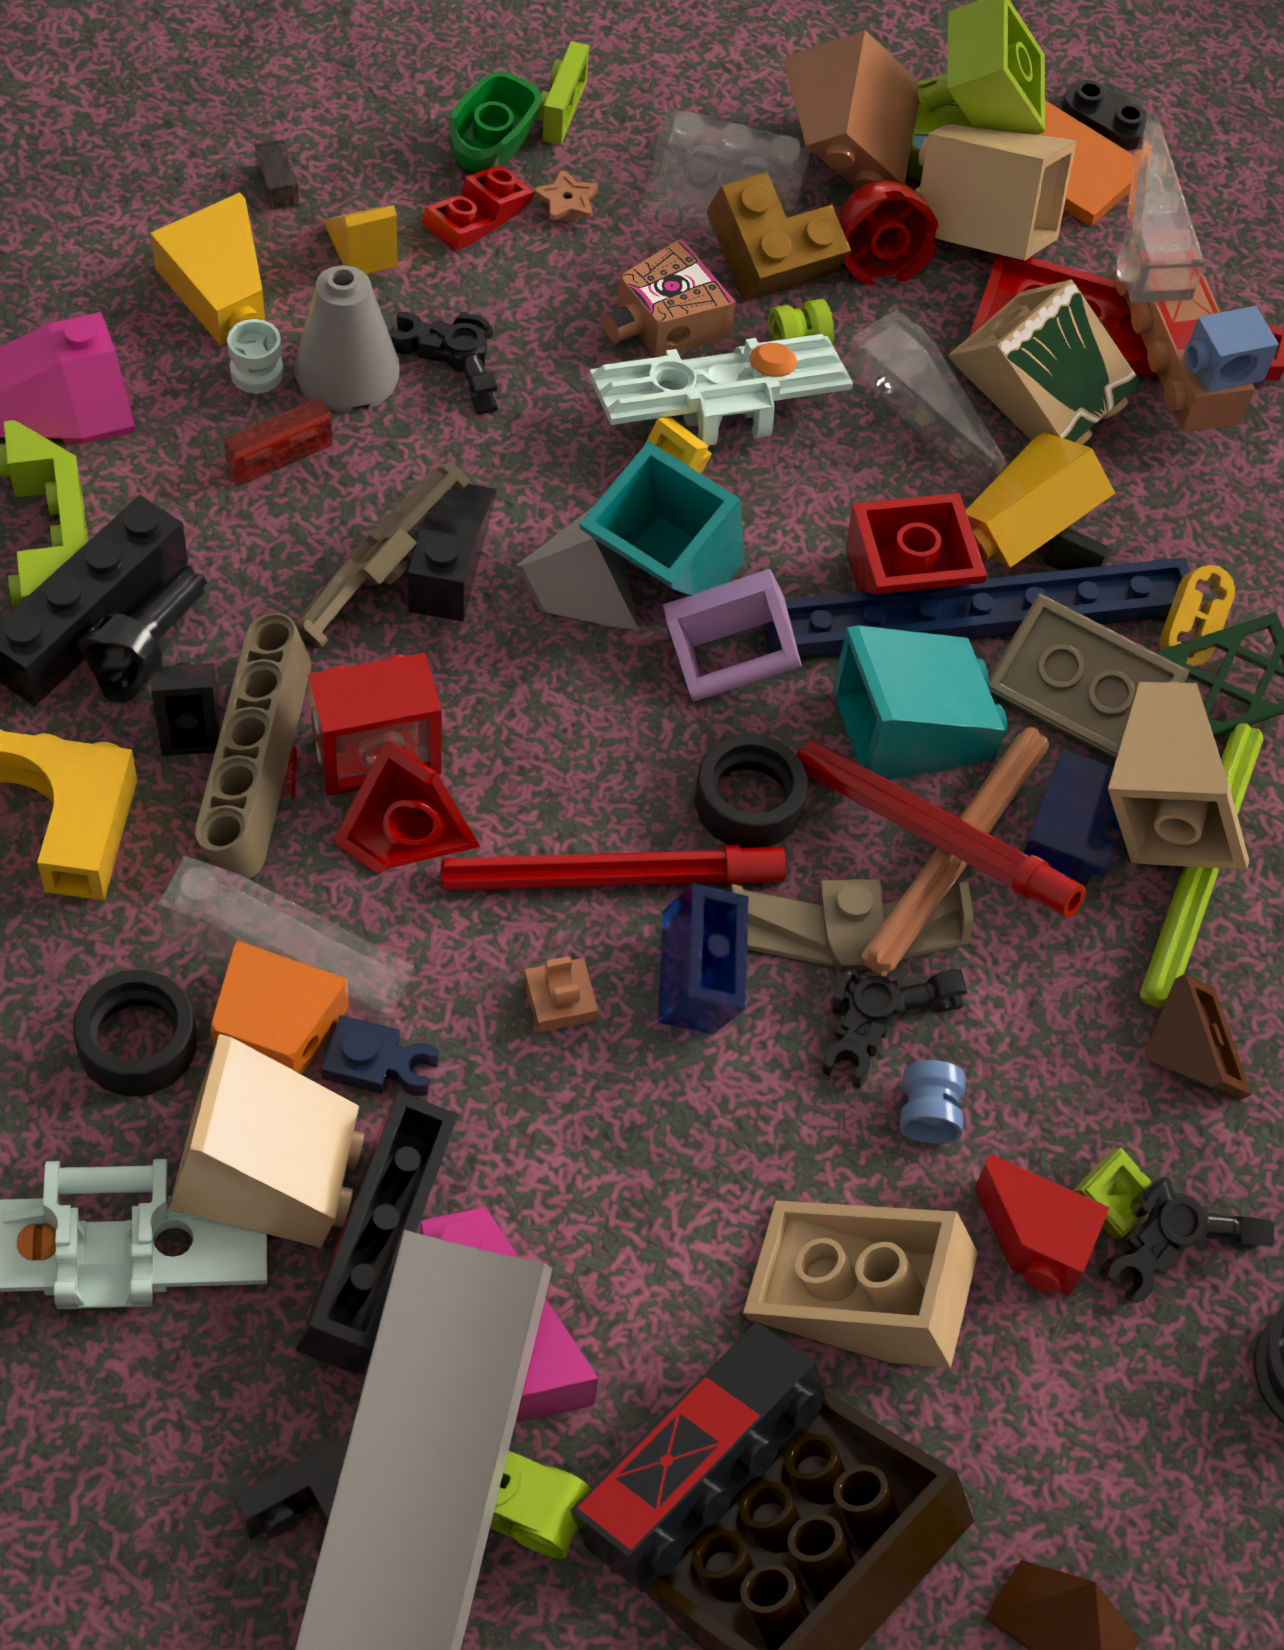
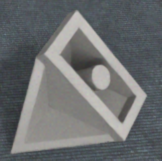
(580, 579)

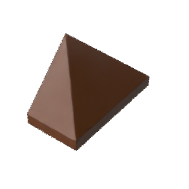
(1196, 1039)
(1058, 1612)

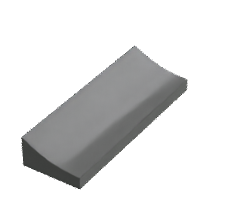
(426, 1450)

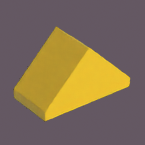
(366, 238)

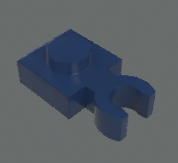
(369, 1053)

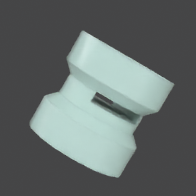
(255, 356)

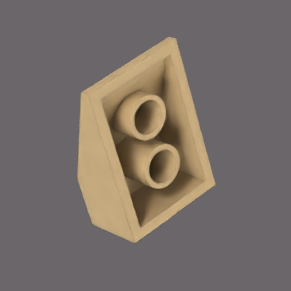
(866, 1279)

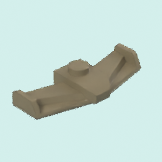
(380, 554)
(846, 923)

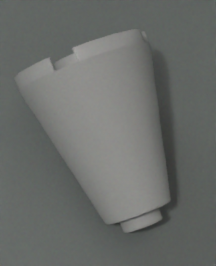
(345, 344)

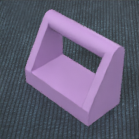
(726, 612)

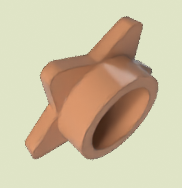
(563, 208)

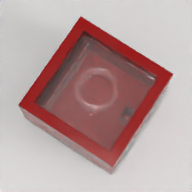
(371, 704)

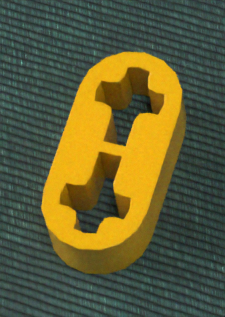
(1186, 605)

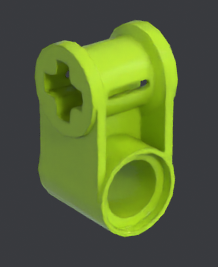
(536, 1506)

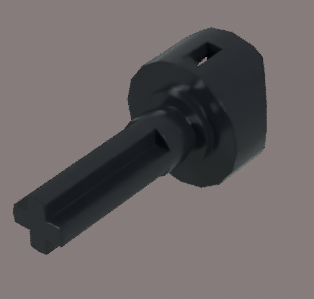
(126, 649)

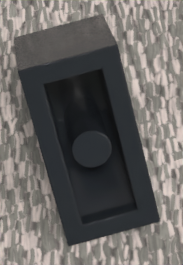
(186, 708)

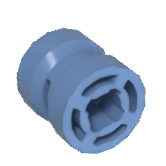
(932, 1103)

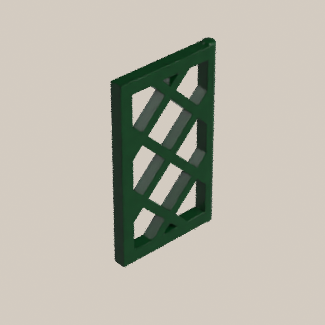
(1229, 641)

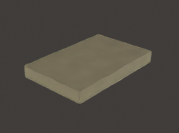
(1076, 675)

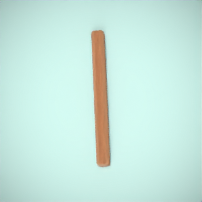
(943, 868)

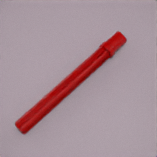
(730, 865)
(1025, 874)

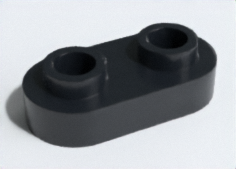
(1105, 112)

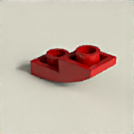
(483, 205)

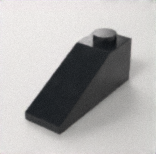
(449, 552)

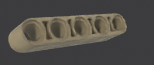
(254, 746)

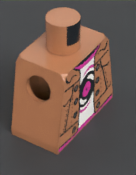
(671, 303)

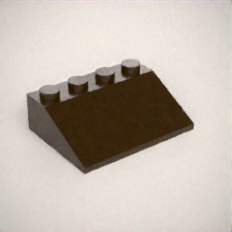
(818, 1541)

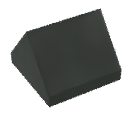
(1076, 551)

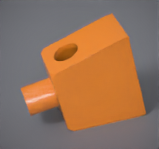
(278, 1005)

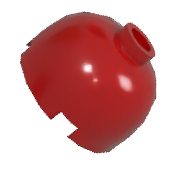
(893, 225)

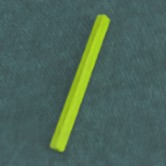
(1197, 882)

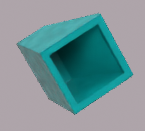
(670, 522)
(915, 702)

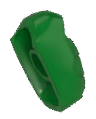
(492, 121)

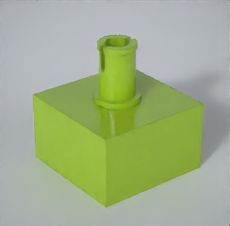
(991, 70)

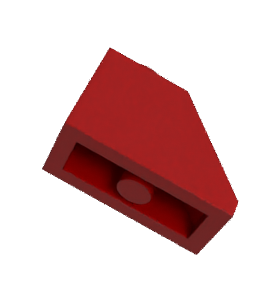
(1039, 1224)

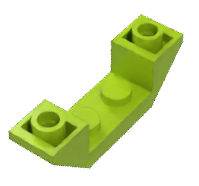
(38, 469)

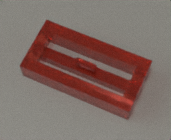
(278, 441)

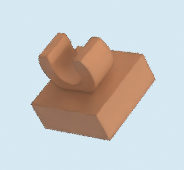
(560, 994)

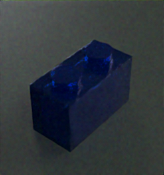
(1075, 819)
(703, 959)

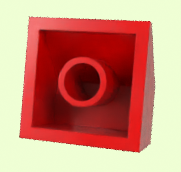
(912, 545)

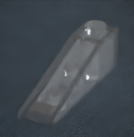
(1159, 243)
(916, 384)
(215, 907)

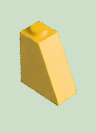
(212, 265)
(1037, 498)

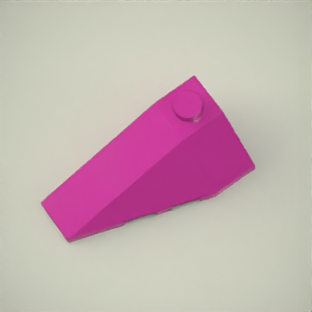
(65, 382)

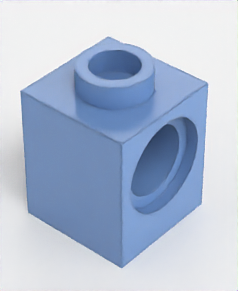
(1230, 349)

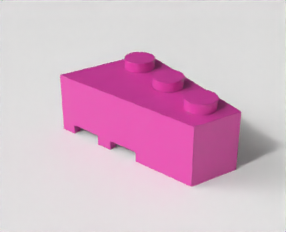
(558, 1371)

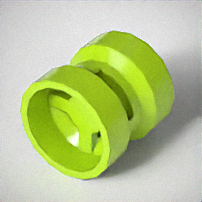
(808, 320)

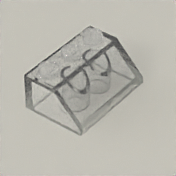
(703, 153)

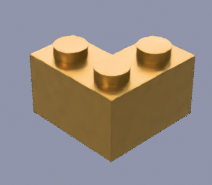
(766, 247)

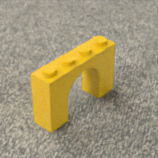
(90, 802)

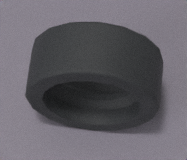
(754, 754)
(126, 990)

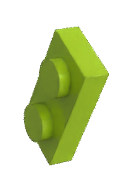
(566, 86)

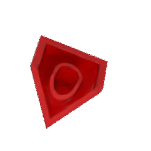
(402, 815)

